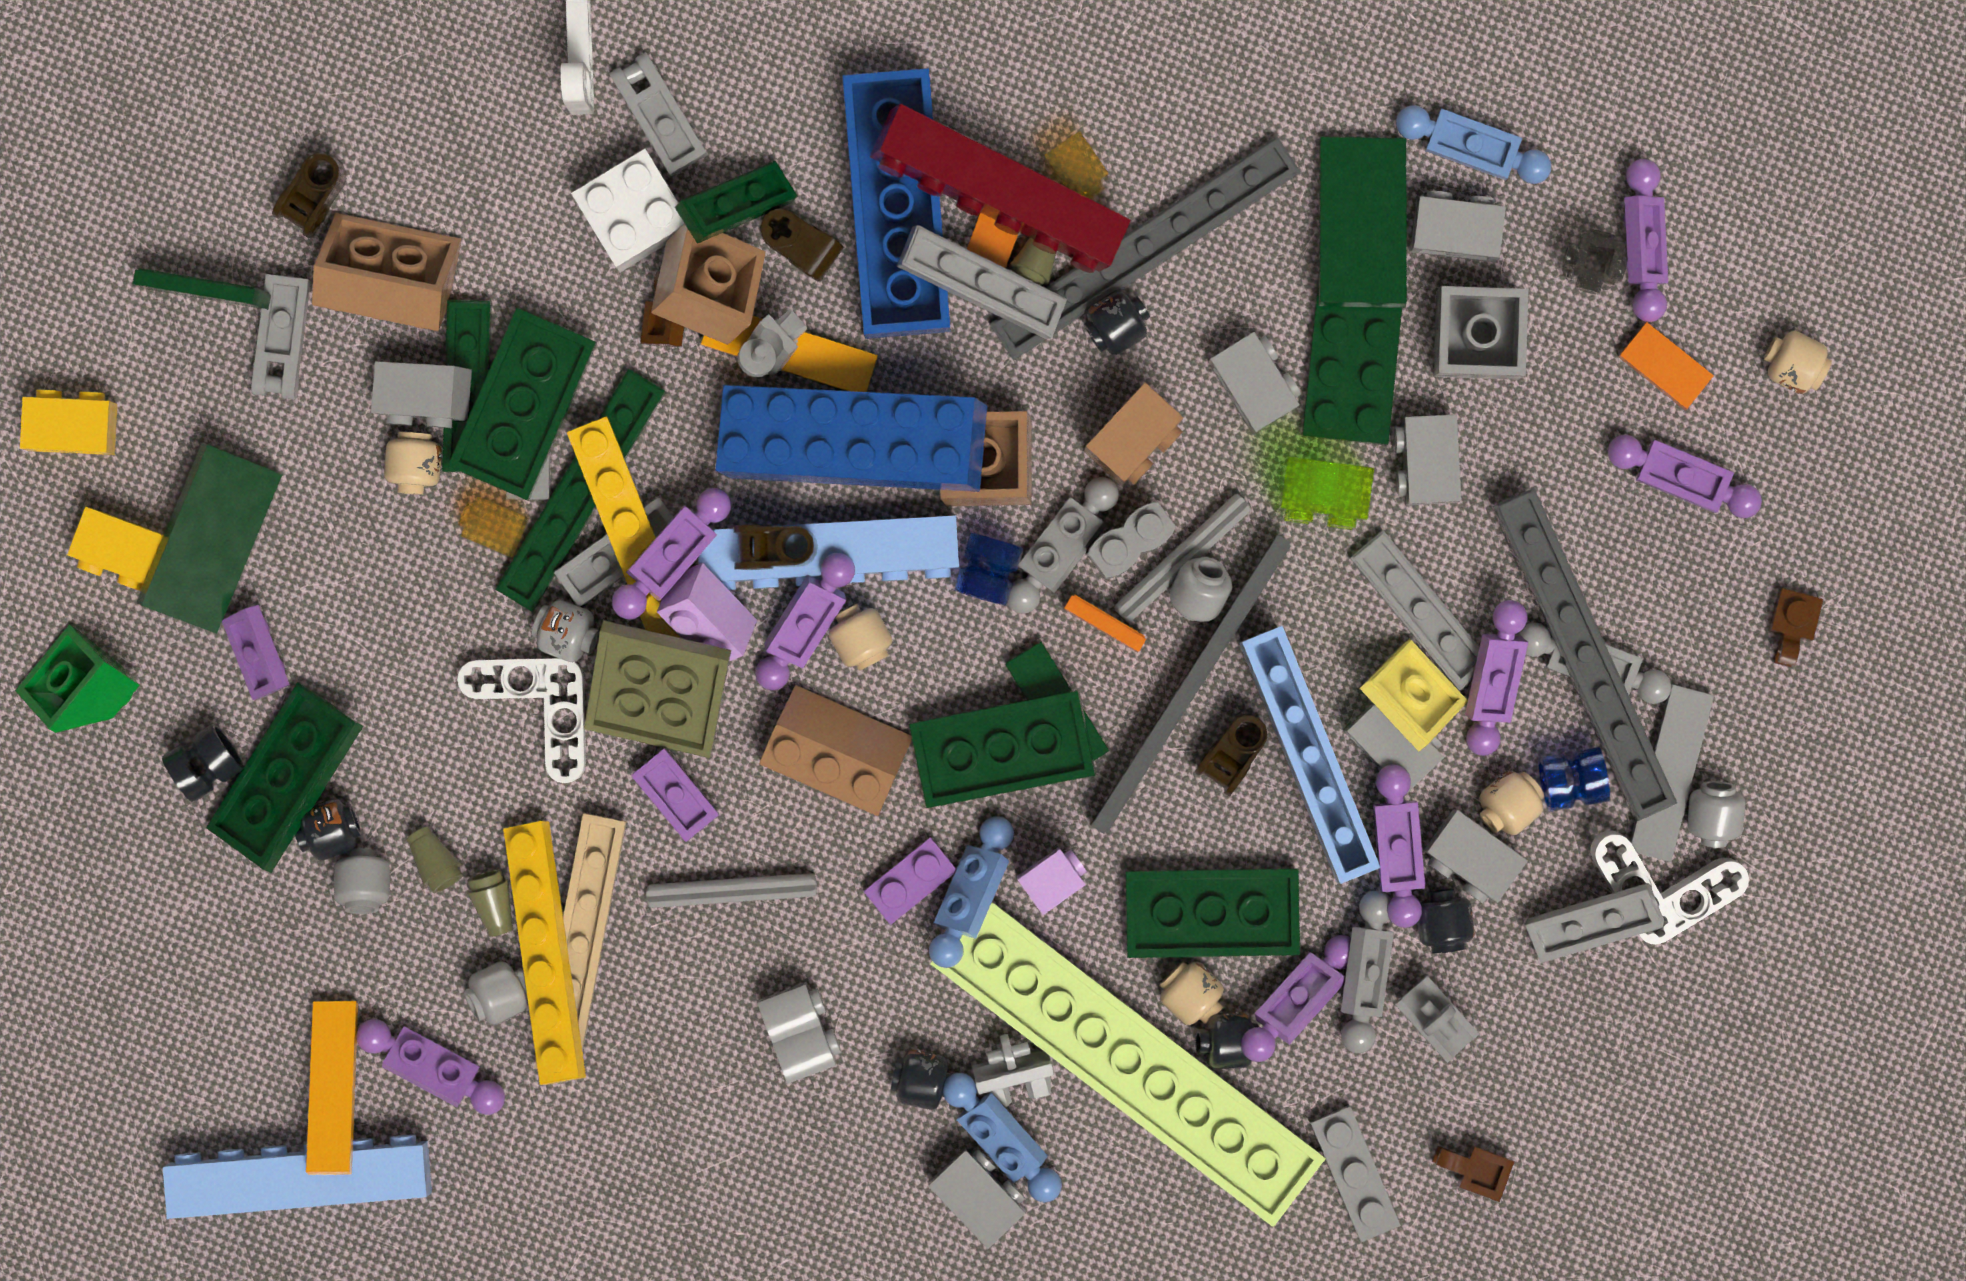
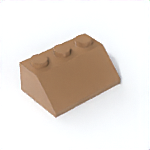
(385, 271)
(836, 750)

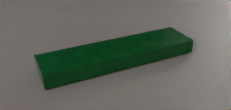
(470, 348)

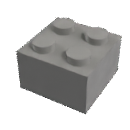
(1480, 332)

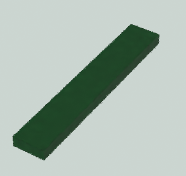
(572, 500)

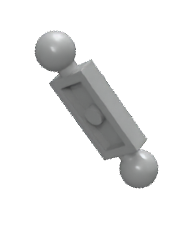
(1062, 544)
(1651, 686)
(1366, 973)

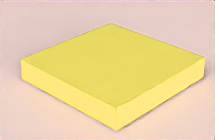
(1414, 694)

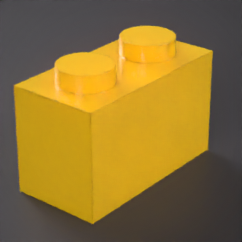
(68, 424)
(115, 546)

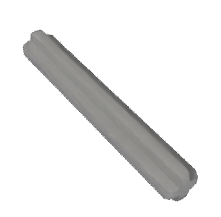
(1193, 547)
(731, 890)

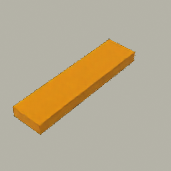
(815, 359)
(332, 1088)

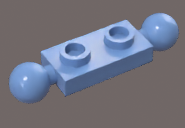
(1473, 144)
(971, 892)
(1002, 1137)

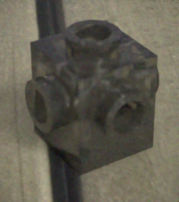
(1607, 252)

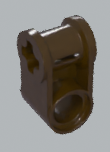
(309, 195)
(806, 248)
(770, 547)
(1232, 755)

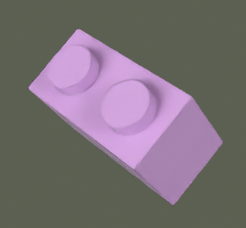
(707, 612)
(1052, 879)

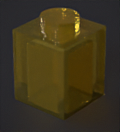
(1077, 166)
(493, 526)

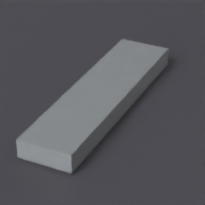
(981, 282)
(1418, 608)
(1677, 752)

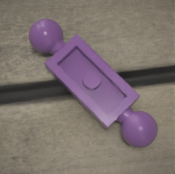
(1646, 240)
(1684, 476)
(671, 553)
(805, 621)
(1496, 677)
(1399, 846)
(1297, 999)
(430, 1066)

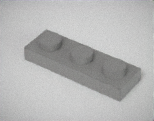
(598, 566)
(1595, 922)
(1355, 1173)

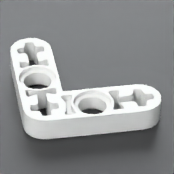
(577, 74)
(541, 688)
(1669, 901)

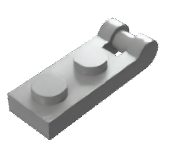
(659, 115)
(281, 336)

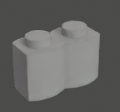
(1140, 534)
(798, 1032)

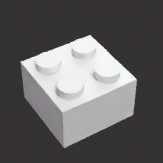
(630, 210)

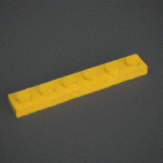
(617, 504)
(544, 953)

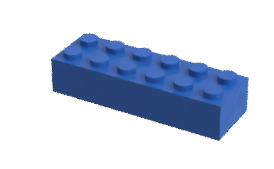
(888, 208)
(851, 438)

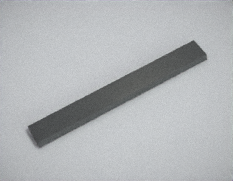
(1163, 238)
(1585, 654)
(1191, 684)

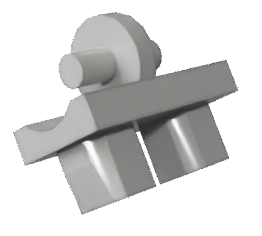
(771, 345)
(1436, 1018)
(1012, 1067)

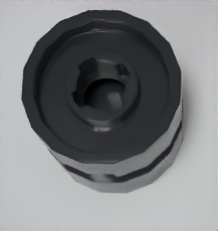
(215, 754)

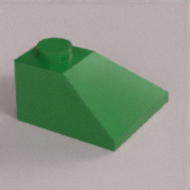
(76, 684)

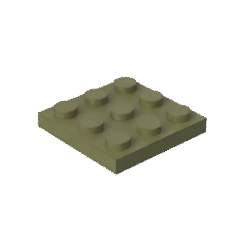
(657, 689)

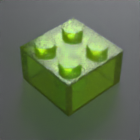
(1324, 491)

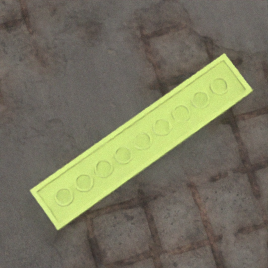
(1134, 1065)

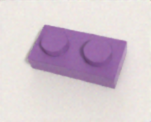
(255, 652)
(675, 794)
(910, 880)

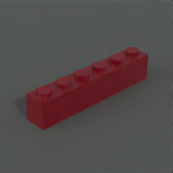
(999, 189)

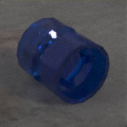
(992, 584)
(1589, 778)

